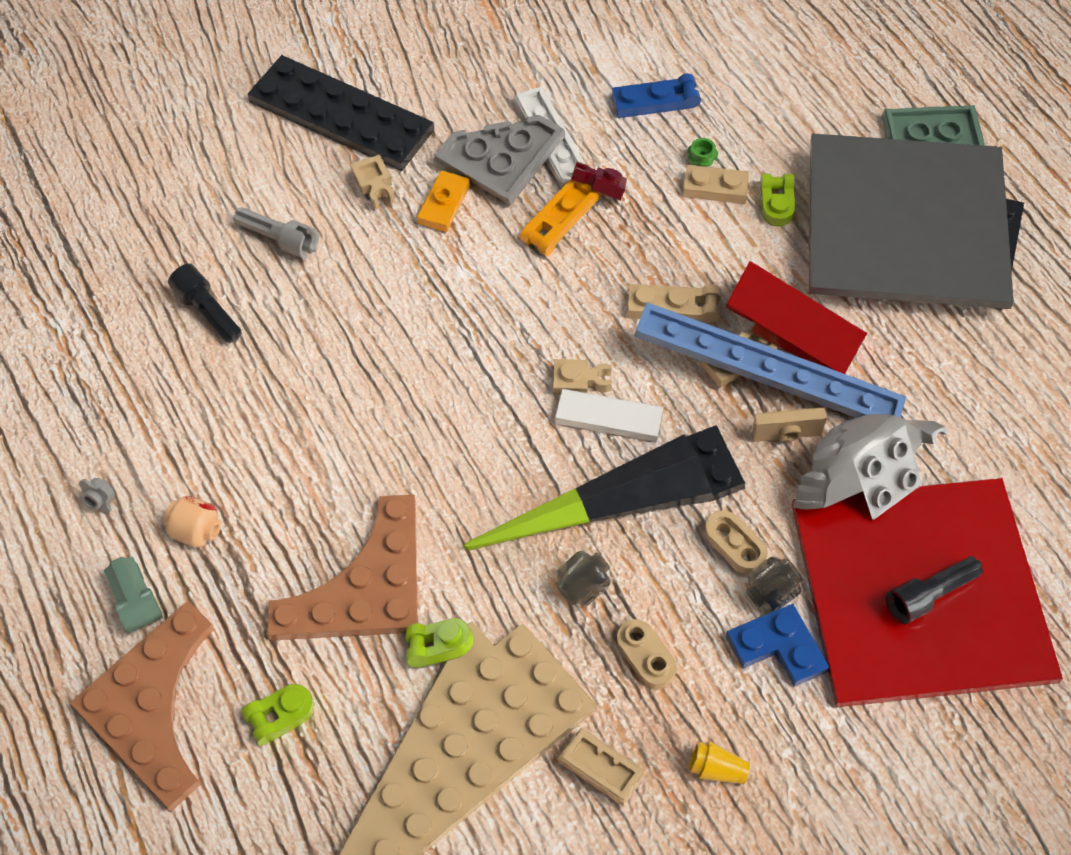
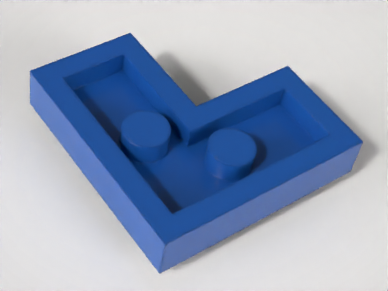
(781, 635)

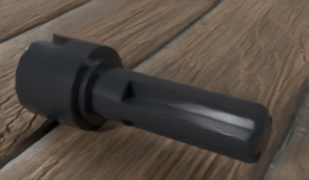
(194, 290)
(917, 597)

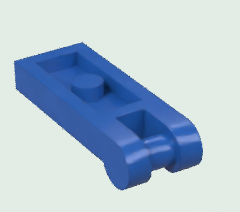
(656, 97)

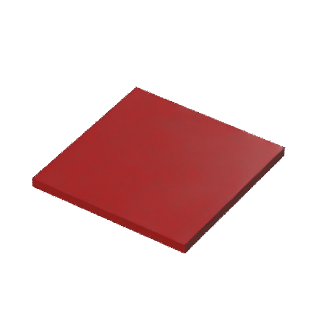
(973, 638)

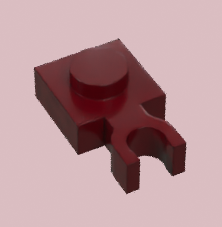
(605, 181)

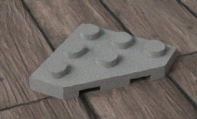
(502, 154)

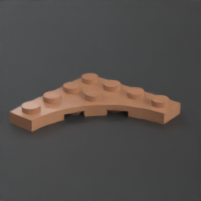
(370, 595)
(136, 701)

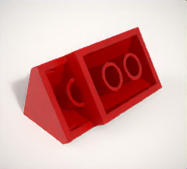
(794, 320)

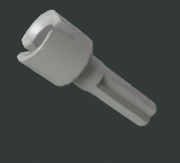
(292, 236)

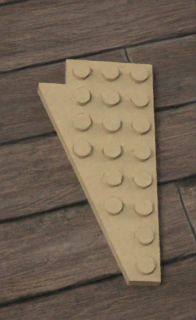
(469, 740)

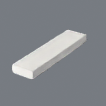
(565, 154)

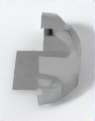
(870, 457)

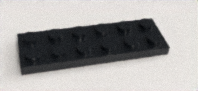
(341, 112)

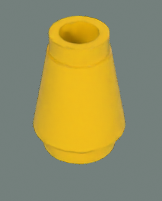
(718, 764)

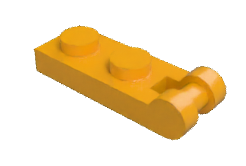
(559, 216)

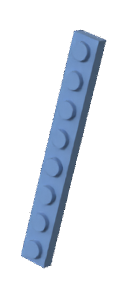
(766, 364)

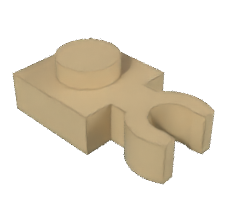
(373, 178)
(576, 376)

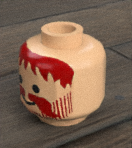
(192, 521)

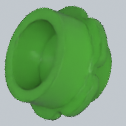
(702, 152)

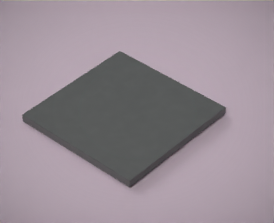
(909, 221)

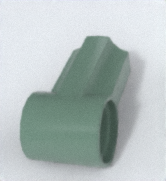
(134, 600)

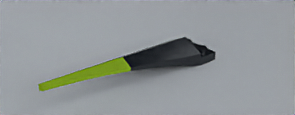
(672, 475)

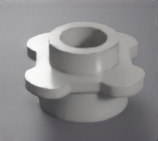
(97, 494)

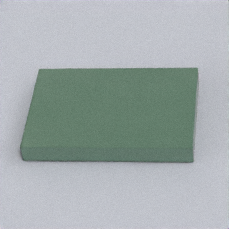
(934, 124)

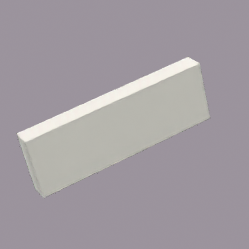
(609, 415)

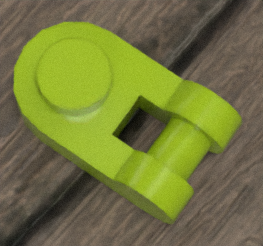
(777, 208)
(450, 637)
(293, 706)

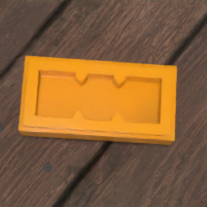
(443, 201)

